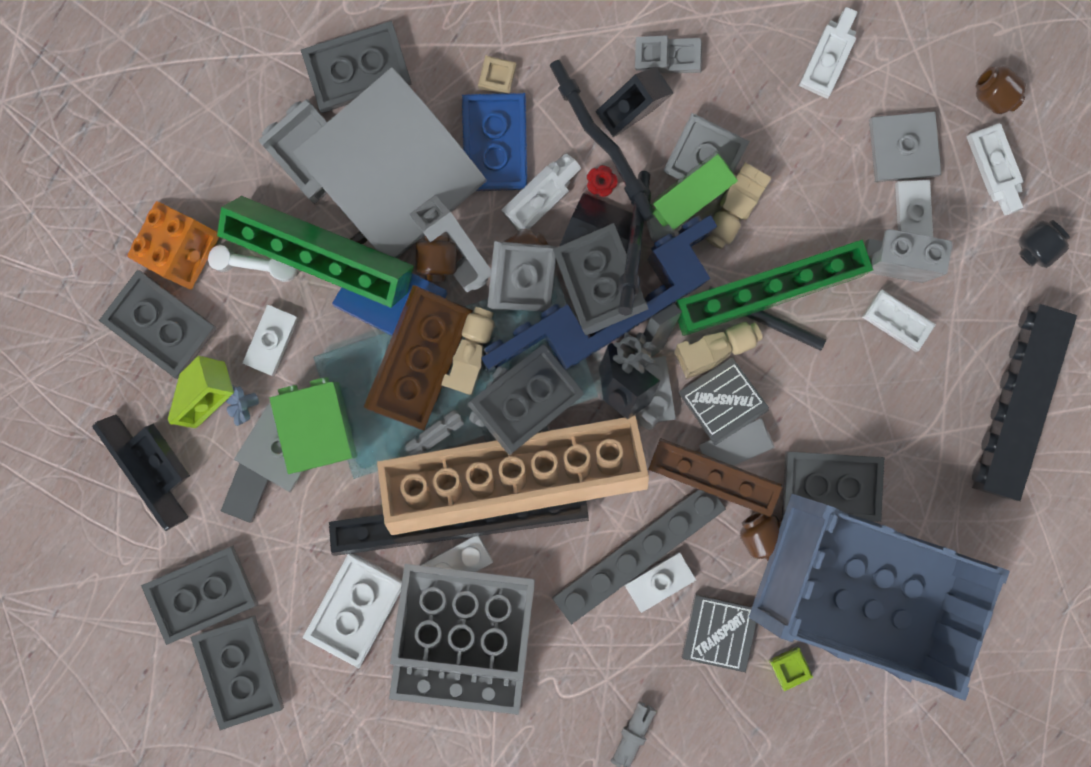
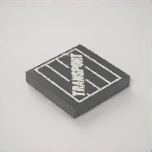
(723, 401)
(719, 633)

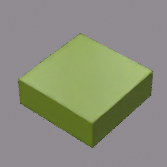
(791, 668)

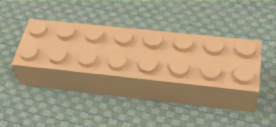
(488, 483)

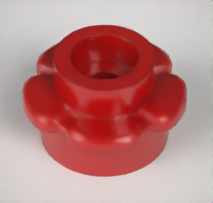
(593, 181)

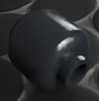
(1043, 243)

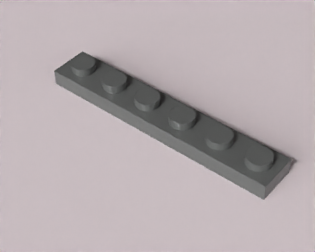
(637, 554)

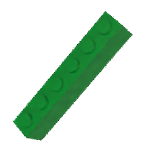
(315, 251)
(773, 287)

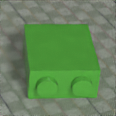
(693, 191)
(313, 425)

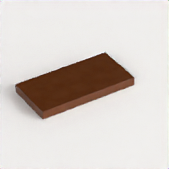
(417, 358)

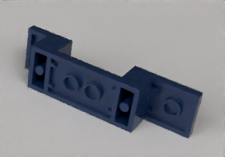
(674, 266)

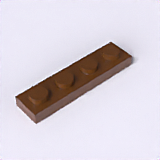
(715, 477)

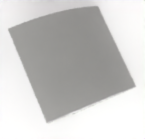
(386, 161)
(461, 639)

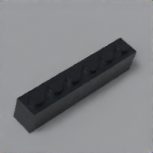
(1023, 401)

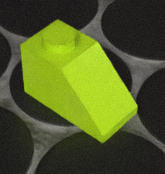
(199, 392)

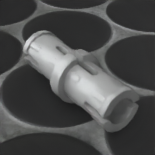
(633, 735)

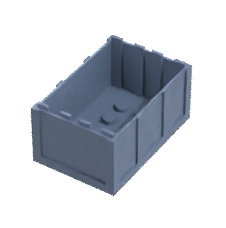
(877, 596)

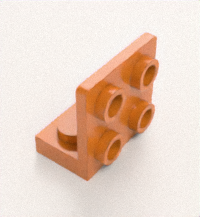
(173, 245)

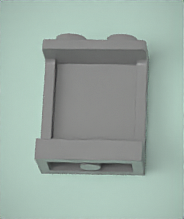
(286, 136)
(434, 220)
(909, 256)

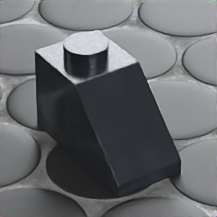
(634, 101)
(622, 390)

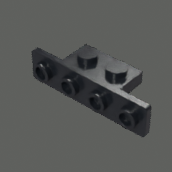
(148, 466)

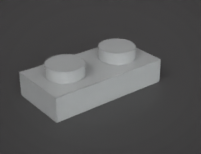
(662, 401)

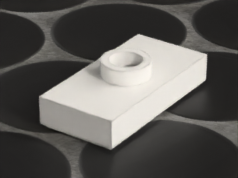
(914, 207)
(898, 320)
(270, 340)
(660, 582)

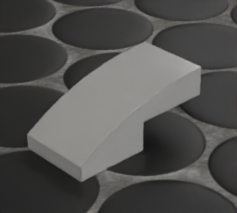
(668, 54)
(741, 445)

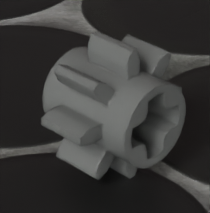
(630, 360)

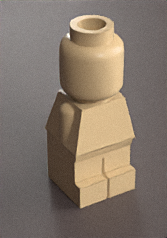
(737, 204)
(715, 348)
(467, 359)

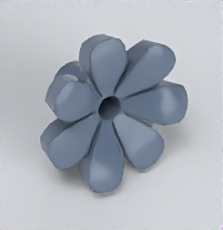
(240, 405)

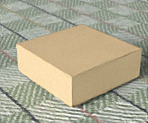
(497, 75)

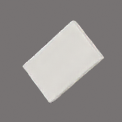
(354, 610)

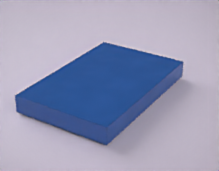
(496, 138)
(377, 314)

